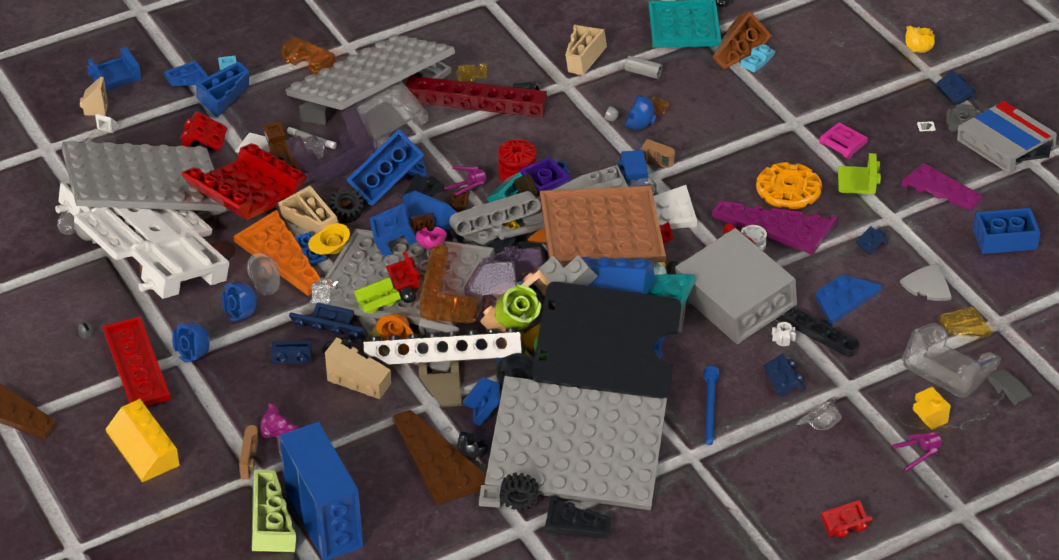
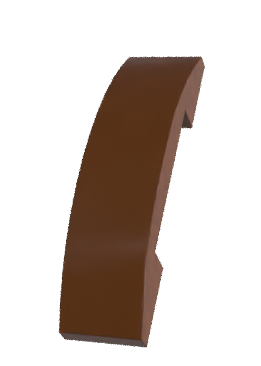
(276, 141)

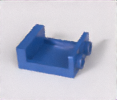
(117, 71)

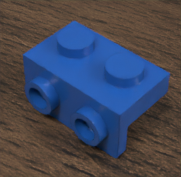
(483, 399)

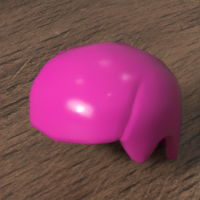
(428, 239)

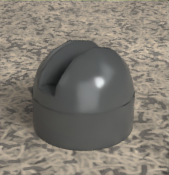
(83, 333)

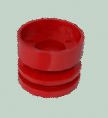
(514, 156)

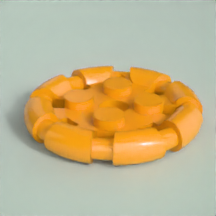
(775, 180)

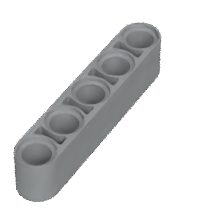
(486, 211)

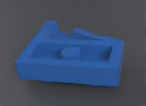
(185, 74)

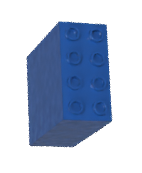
(321, 491)

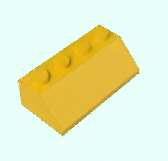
(142, 441)

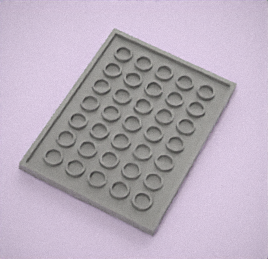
(369, 71)
(136, 175)
(364, 264)
(578, 442)

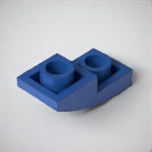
(303, 240)

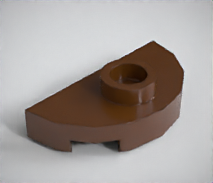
(460, 202)

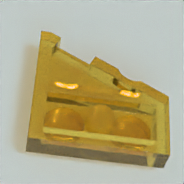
(965, 322)

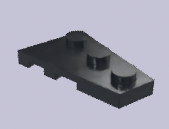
(570, 520)

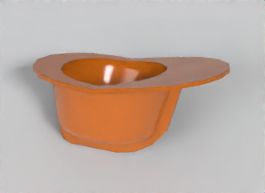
(394, 325)

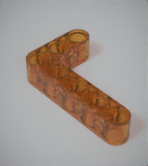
(441, 306)

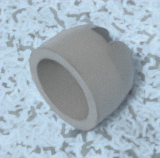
(611, 114)

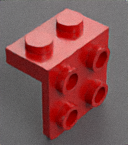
(203, 130)

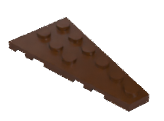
(440, 464)

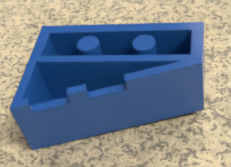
(222, 88)

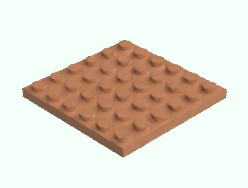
(602, 224)

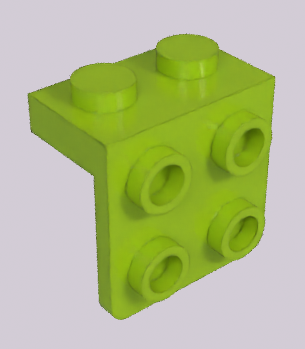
(860, 179)

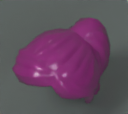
(274, 424)

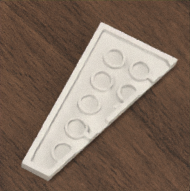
(675, 208)

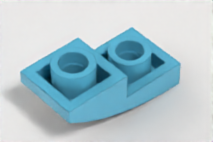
(759, 57)

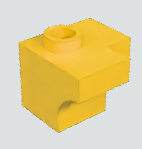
(932, 408)

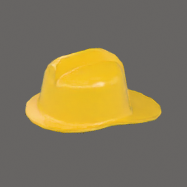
(330, 239)

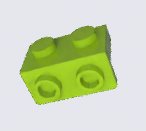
(376, 295)

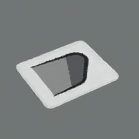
(926, 126)

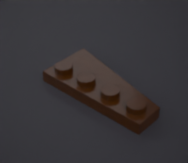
(23, 415)

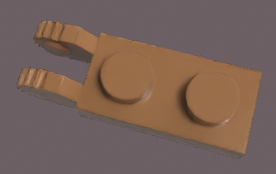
(249, 449)

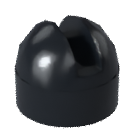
(407, 294)

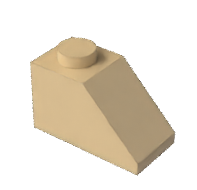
(95, 98)

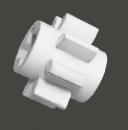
(783, 334)

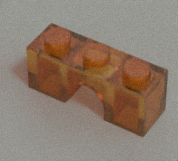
(299, 50)

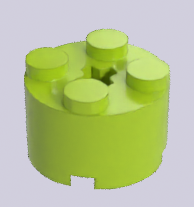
(517, 307)

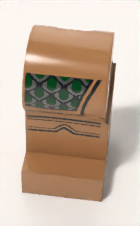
(658, 153)

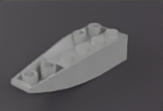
(605, 178)

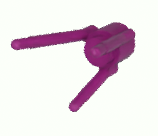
(475, 178)
(927, 441)

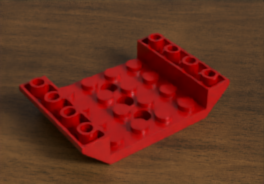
(250, 183)

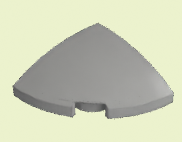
(927, 282)

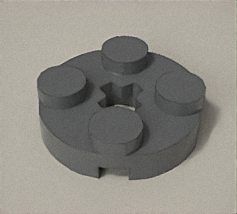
(955, 116)

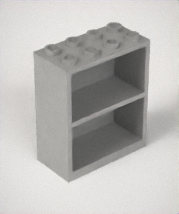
(738, 286)

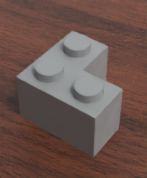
(575, 272)

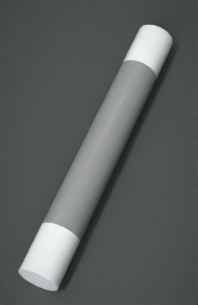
(327, 143)

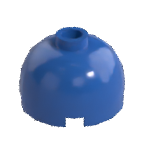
(640, 114)
(239, 301)
(190, 341)

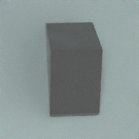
(315, 113)

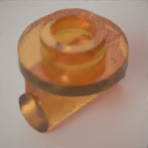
(659, 105)

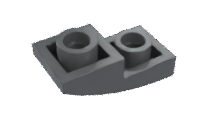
(1010, 385)

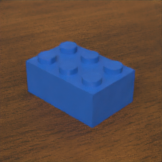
(1006, 230)

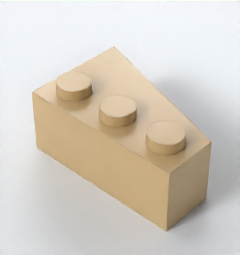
(584, 48)
(307, 211)
(355, 372)

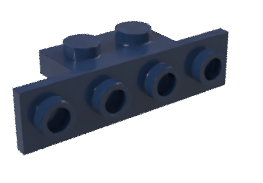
(330, 318)

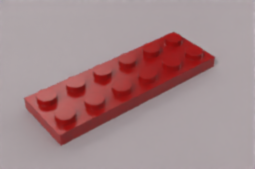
(136, 362)

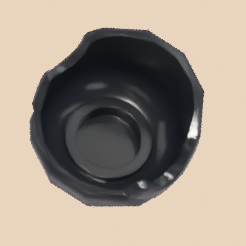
(469, 447)

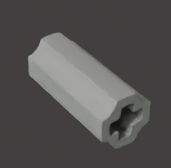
(643, 67)

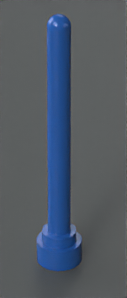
(711, 376)

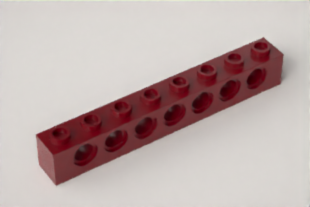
(478, 96)

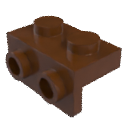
(423, 220)

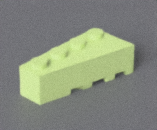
(270, 520)

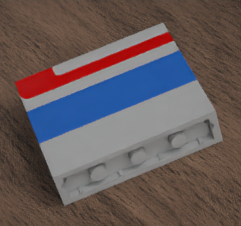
(1004, 135)

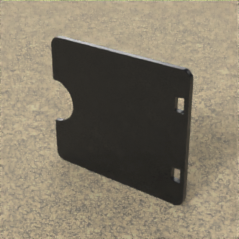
(605, 340)

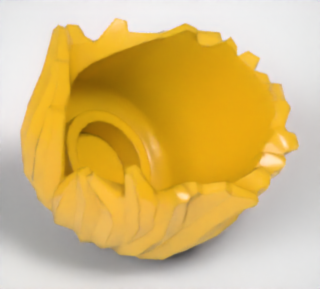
(919, 39)

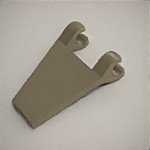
(443, 386)

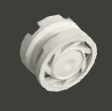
(755, 233)

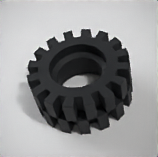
(347, 195)
(517, 499)

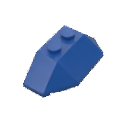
(420, 203)

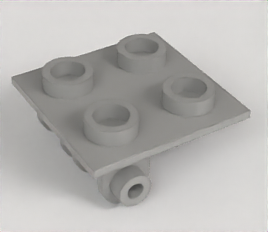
(486, 235)

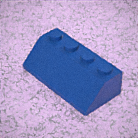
(385, 167)
(622, 274)

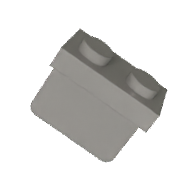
(431, 326)

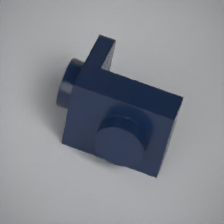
(871, 240)

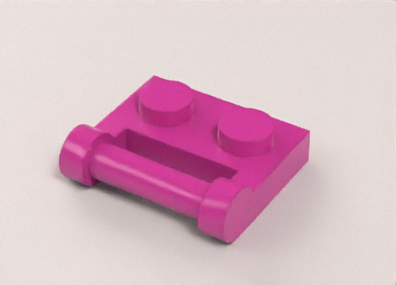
(845, 136)

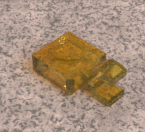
(469, 72)

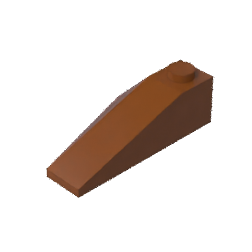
(740, 39)

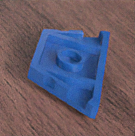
(844, 296)

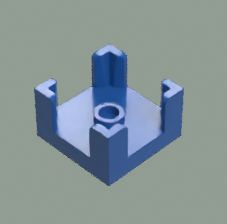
(390, 226)

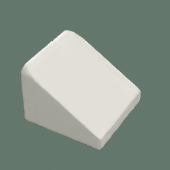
(106, 123)

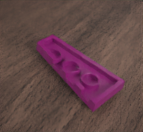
(941, 186)

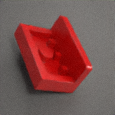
(404, 274)
(845, 519)

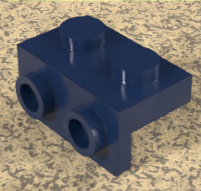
(956, 88)
(291, 352)
(783, 374)

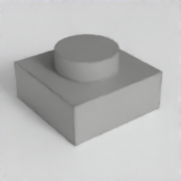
(489, 496)

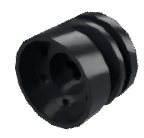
(514, 366)

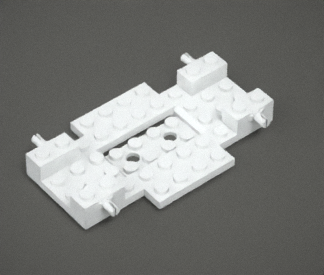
(168, 254)

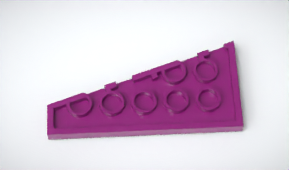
(781, 225)

